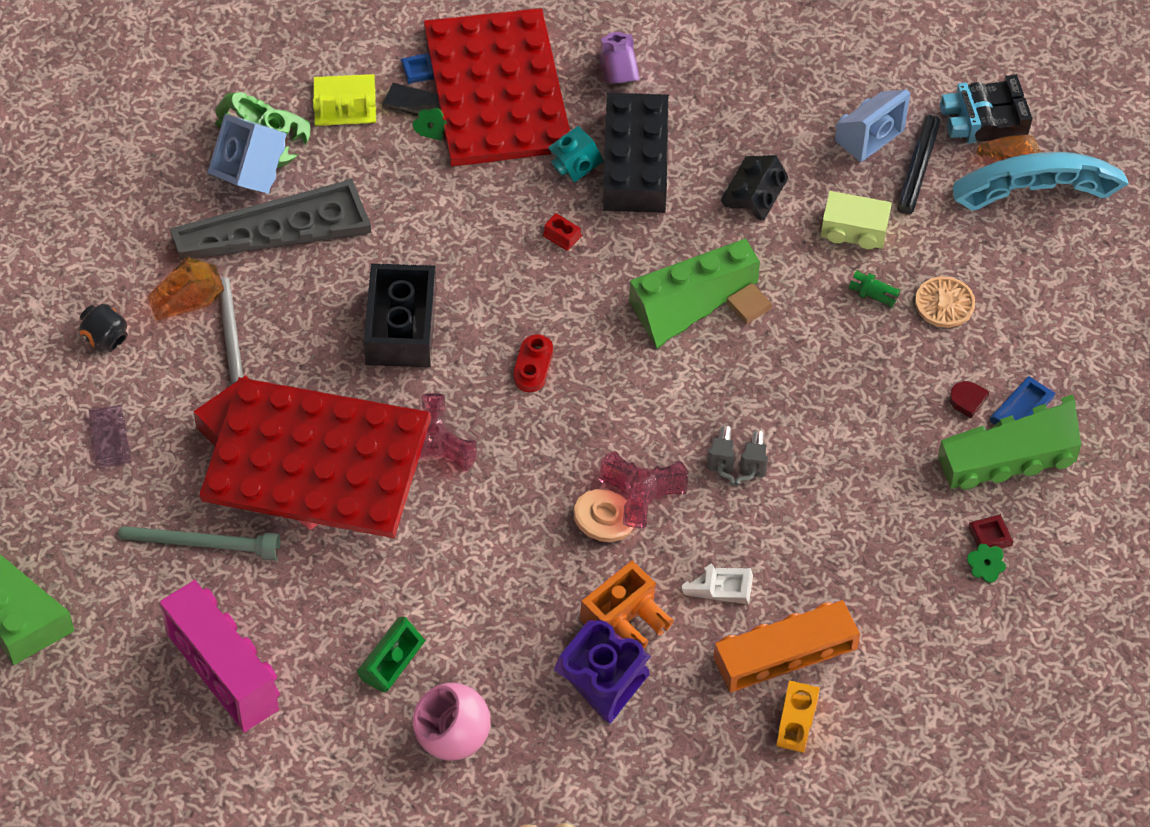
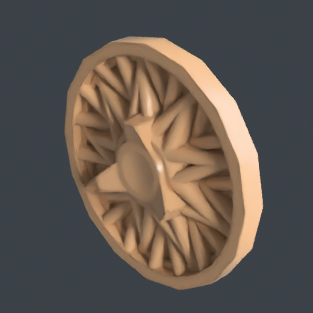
(945, 302)
(601, 515)

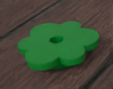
(422, 124)
(994, 558)

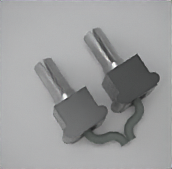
(753, 461)

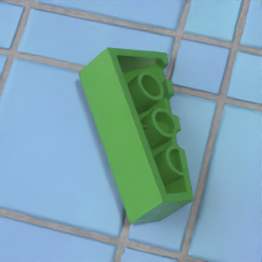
(691, 289)
(1013, 447)

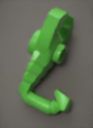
(257, 111)

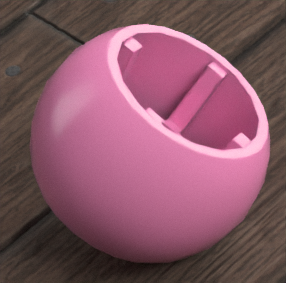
(451, 721)

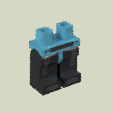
(987, 110)

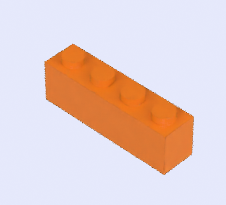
(786, 645)

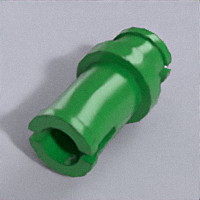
(874, 288)

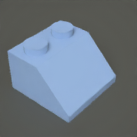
(873, 123)
(247, 153)

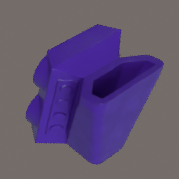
(604, 667)

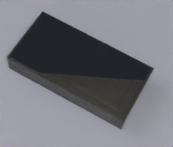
(409, 100)

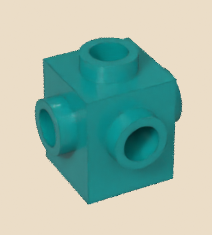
(575, 154)

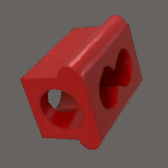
(564, 239)

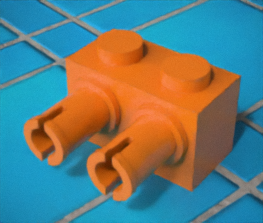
(621, 599)

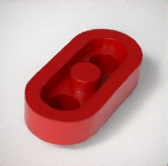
(533, 361)

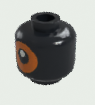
(103, 327)

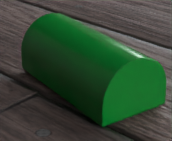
(391, 655)

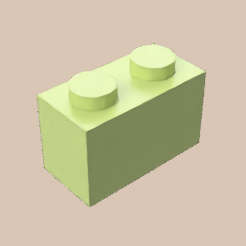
(856, 220)

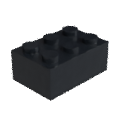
(400, 315)

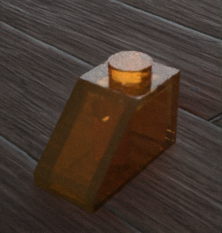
(186, 289)

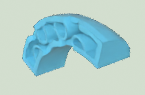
(1038, 172)

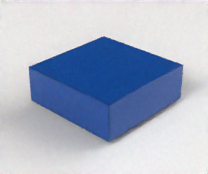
(417, 68)

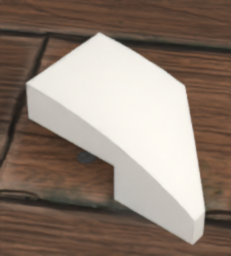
(722, 585)

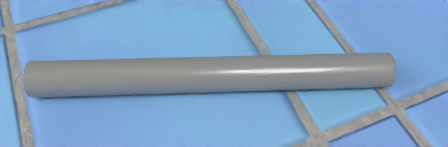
(230, 332)

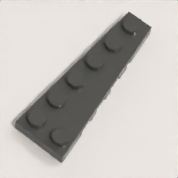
(295, 219)

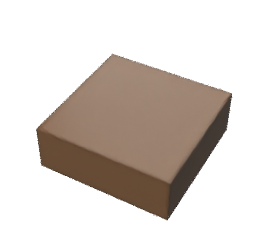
(749, 303)

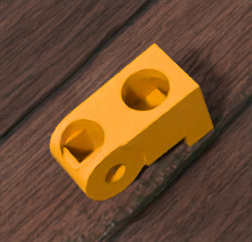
(797, 716)

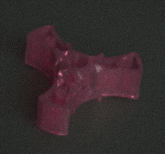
(440, 441)
(642, 485)

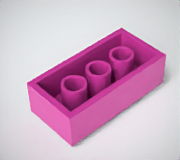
(220, 655)

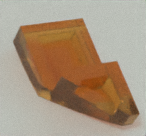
(1009, 147)

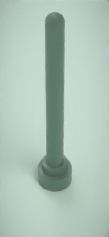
(262, 545)

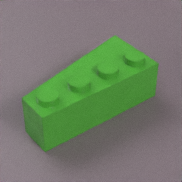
(28, 615)

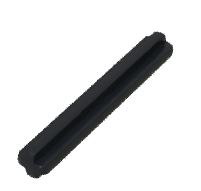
(918, 164)

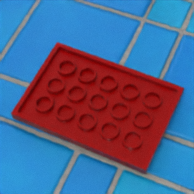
(496, 85)
(316, 457)

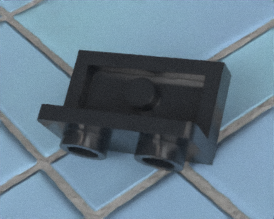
(756, 185)

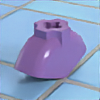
(618, 58)

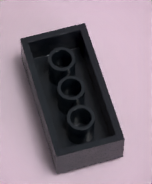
(636, 152)

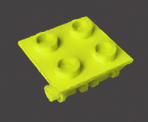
(344, 100)

